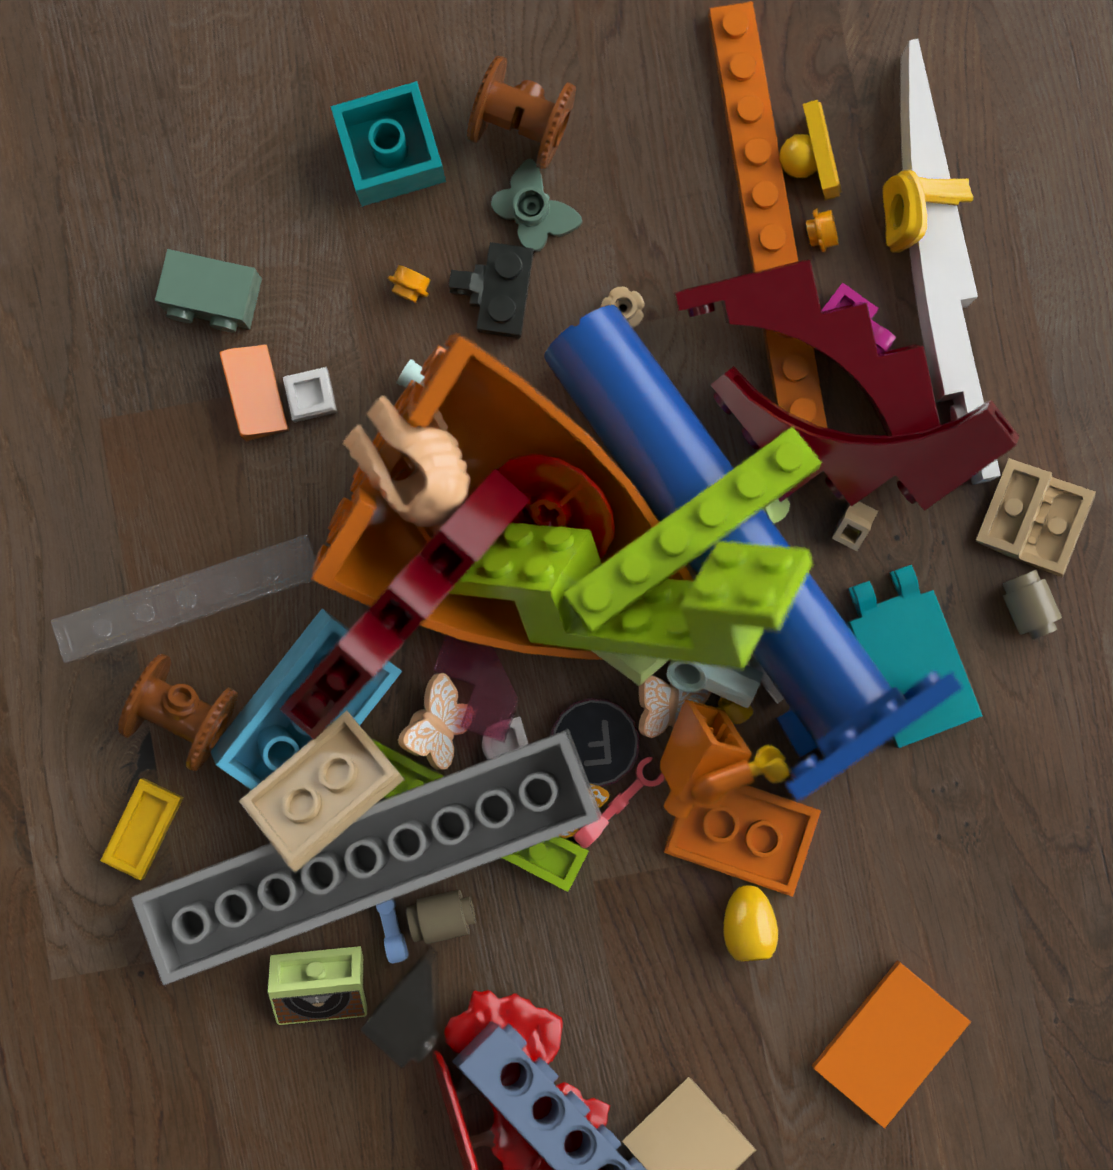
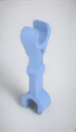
(394, 940)

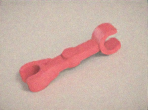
(589, 833)

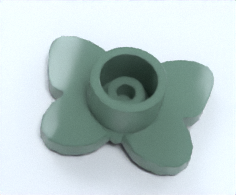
(533, 209)

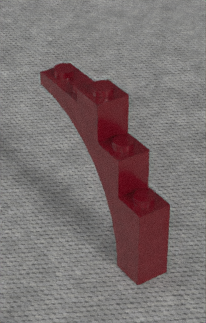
(925, 461)

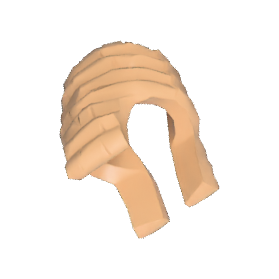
(439, 477)

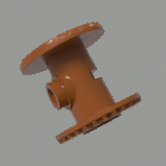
(521, 109)
(177, 711)

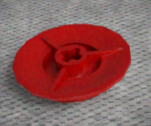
(560, 497)

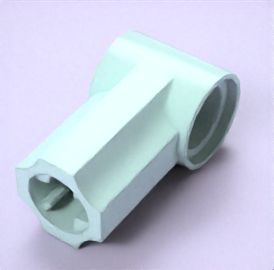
(729, 683)

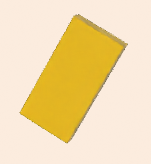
(141, 829)

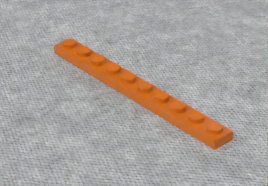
(762, 194)

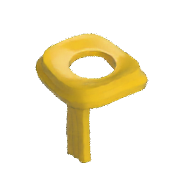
(909, 225)

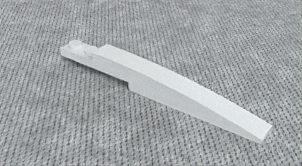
(940, 258)

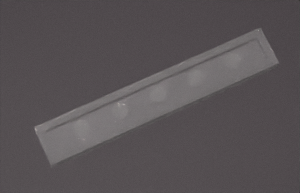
(185, 599)

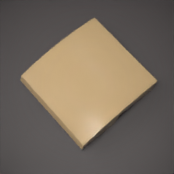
(1035, 517)
(688, 1135)

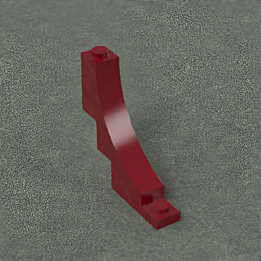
(789, 303)
(404, 604)

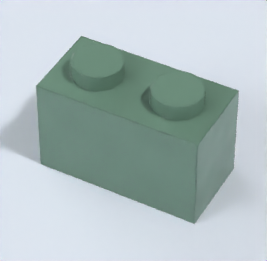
(208, 291)

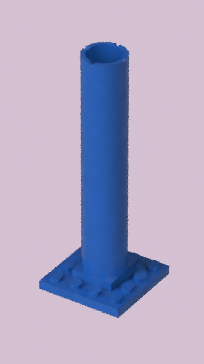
(674, 459)

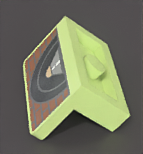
(317, 985)

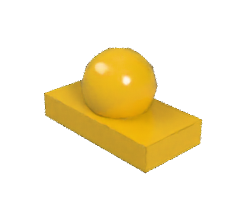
(806, 154)

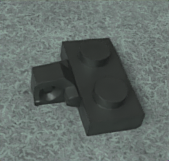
(498, 289)

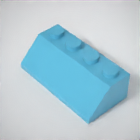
(262, 734)

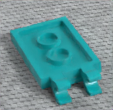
(907, 643)

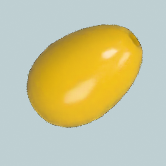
(750, 925)

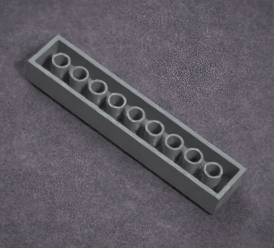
(380, 856)

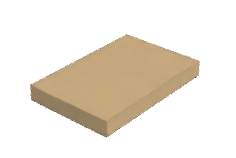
(321, 791)

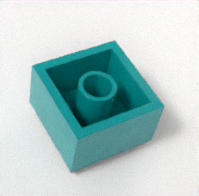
(388, 143)

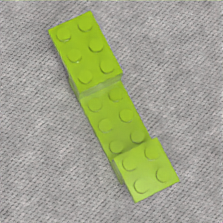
(680, 620)

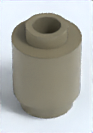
(1031, 605)
(440, 917)

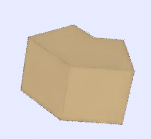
(854, 525)

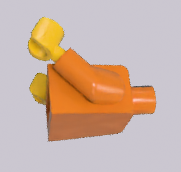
(710, 757)

